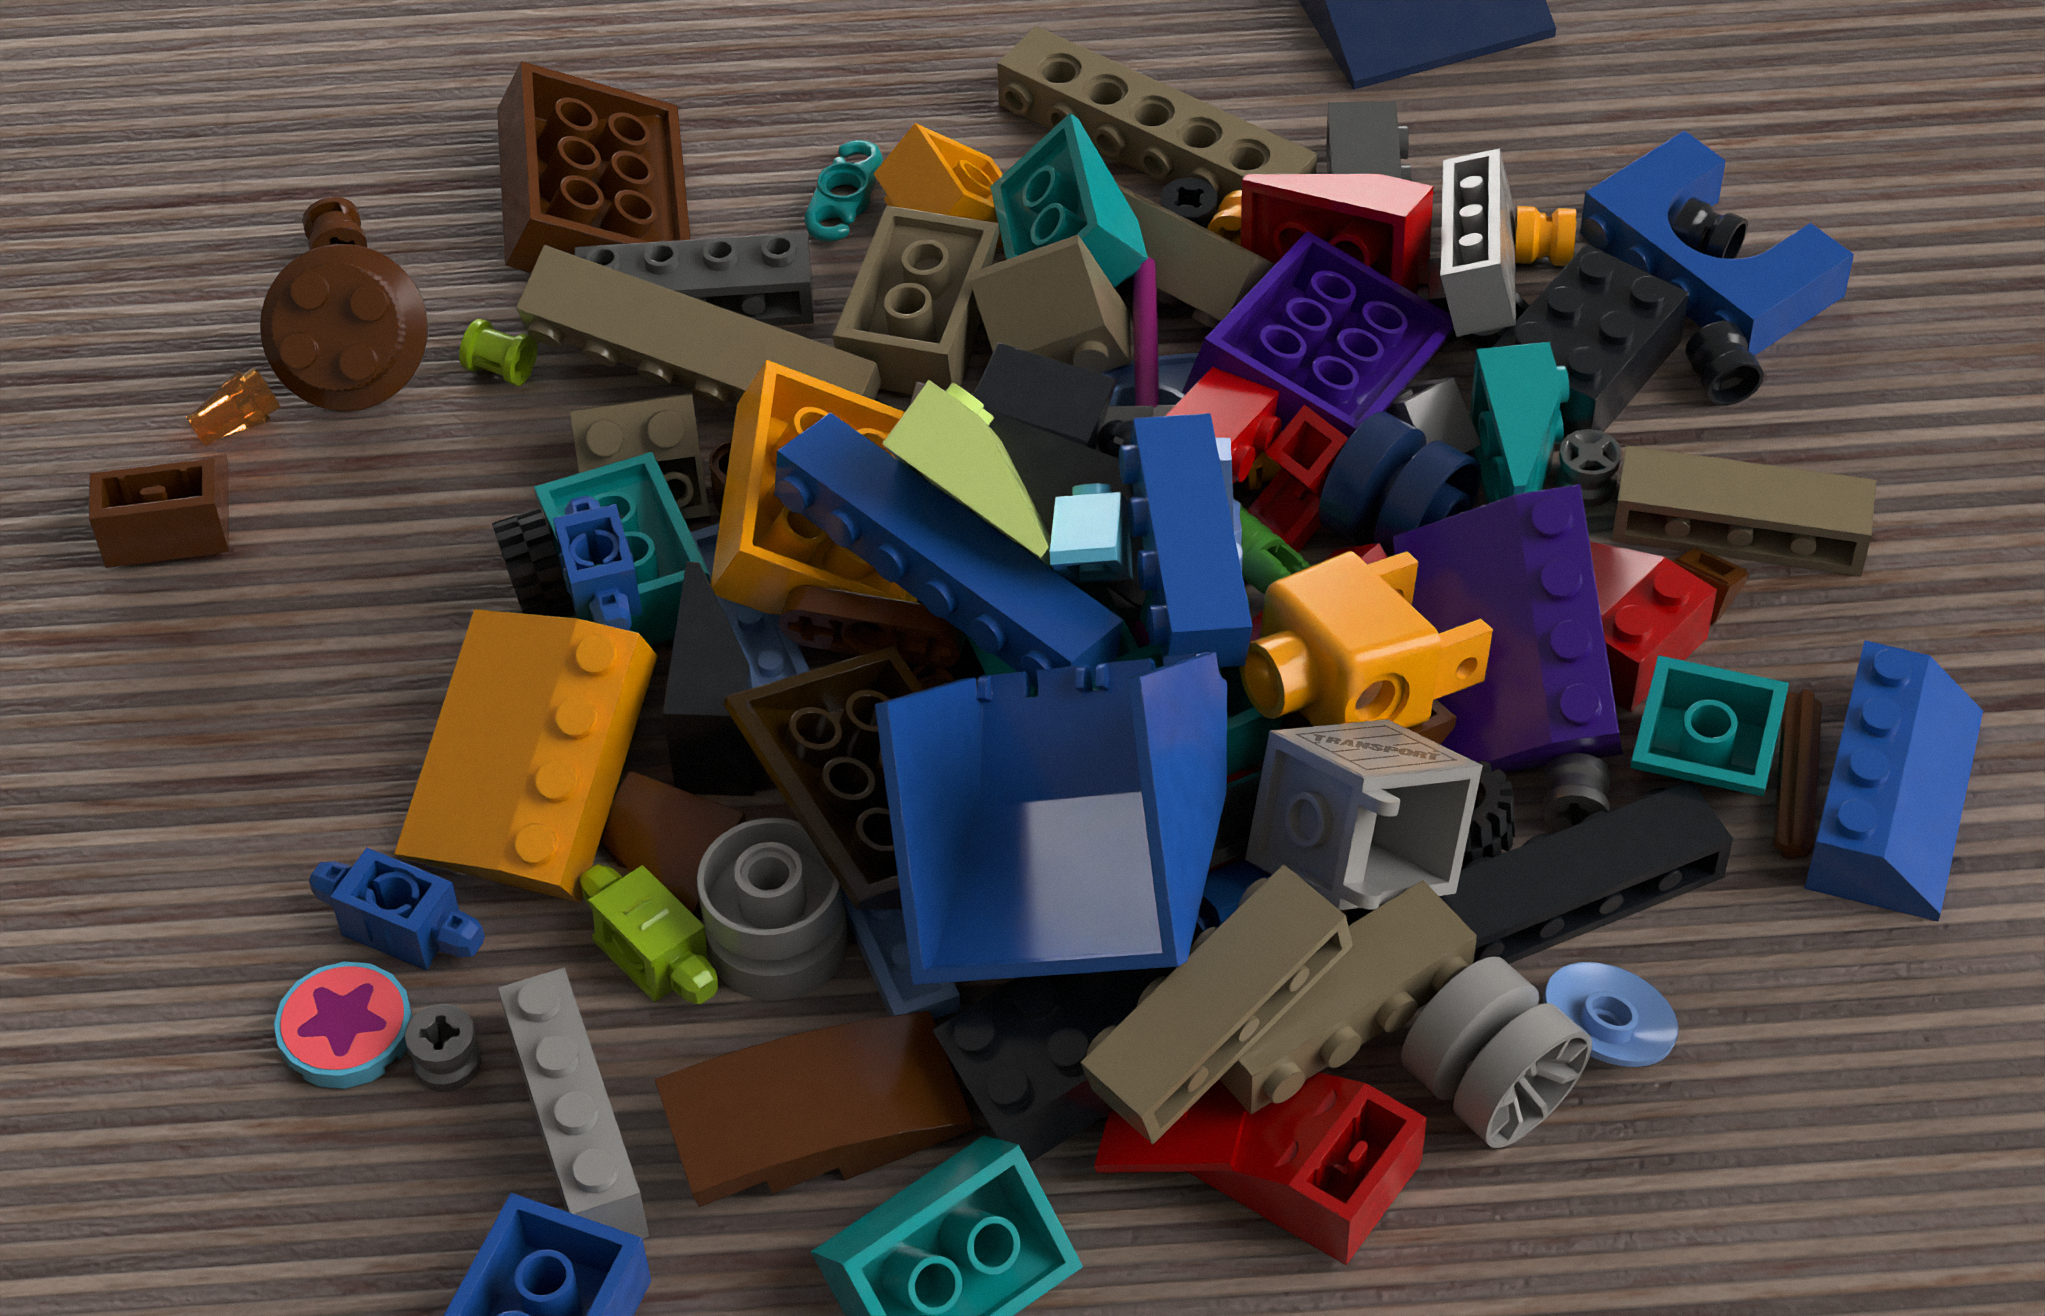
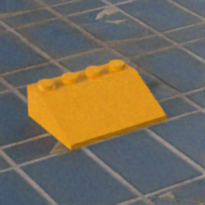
(760, 542)
(528, 750)

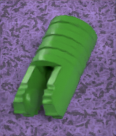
(1265, 554)

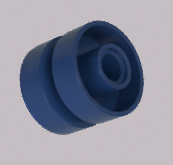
(1394, 483)

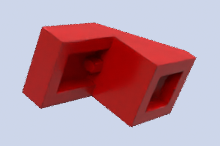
(1293, 497)

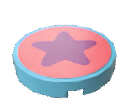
(343, 1024)

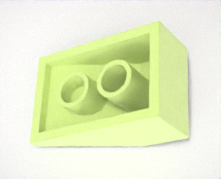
(953, 448)

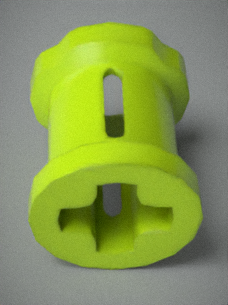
(498, 352)

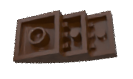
(813, 1105)

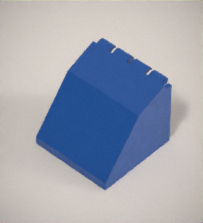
(1056, 820)

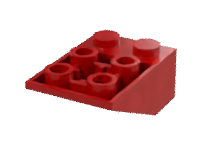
(1325, 1162)

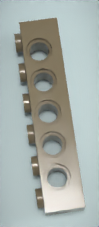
(1140, 117)

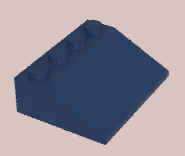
(1405, 37)

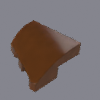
(665, 833)

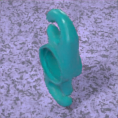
(827, 205)

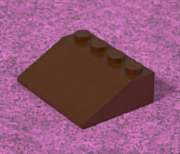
(586, 166)

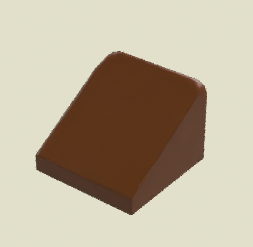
(1716, 572)

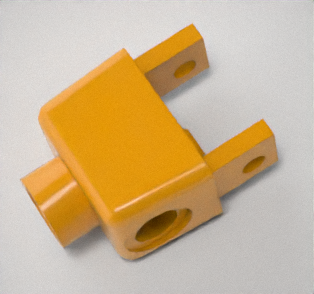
(1355, 649)

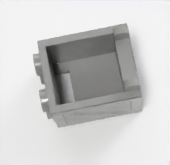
(1363, 811)

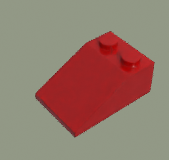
(1364, 215)
(1647, 612)

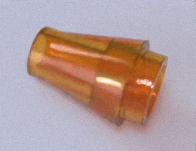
(234, 407)

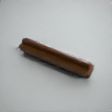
(1797, 775)

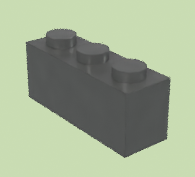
(1366, 139)

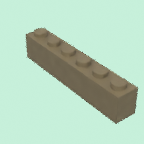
(671, 333)

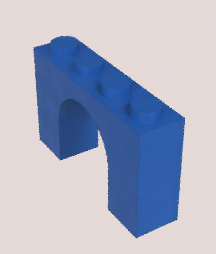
(1762, 294)

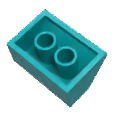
(953, 1242)

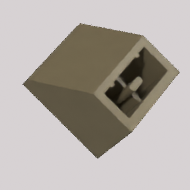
(643, 426)

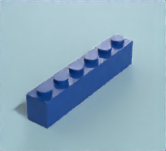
(942, 552)

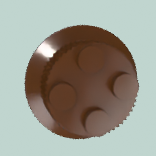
(344, 327)

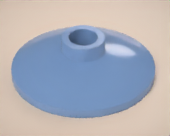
(1619, 1011)

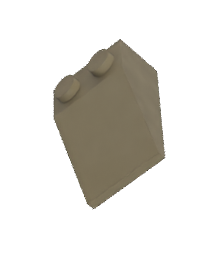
(916, 299)

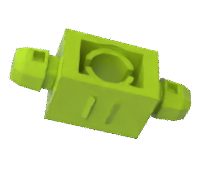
(649, 933)

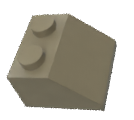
(1055, 306)

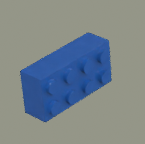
(552, 1266)

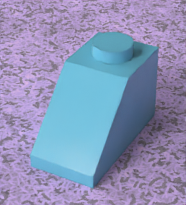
(1091, 535)

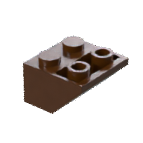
(160, 510)

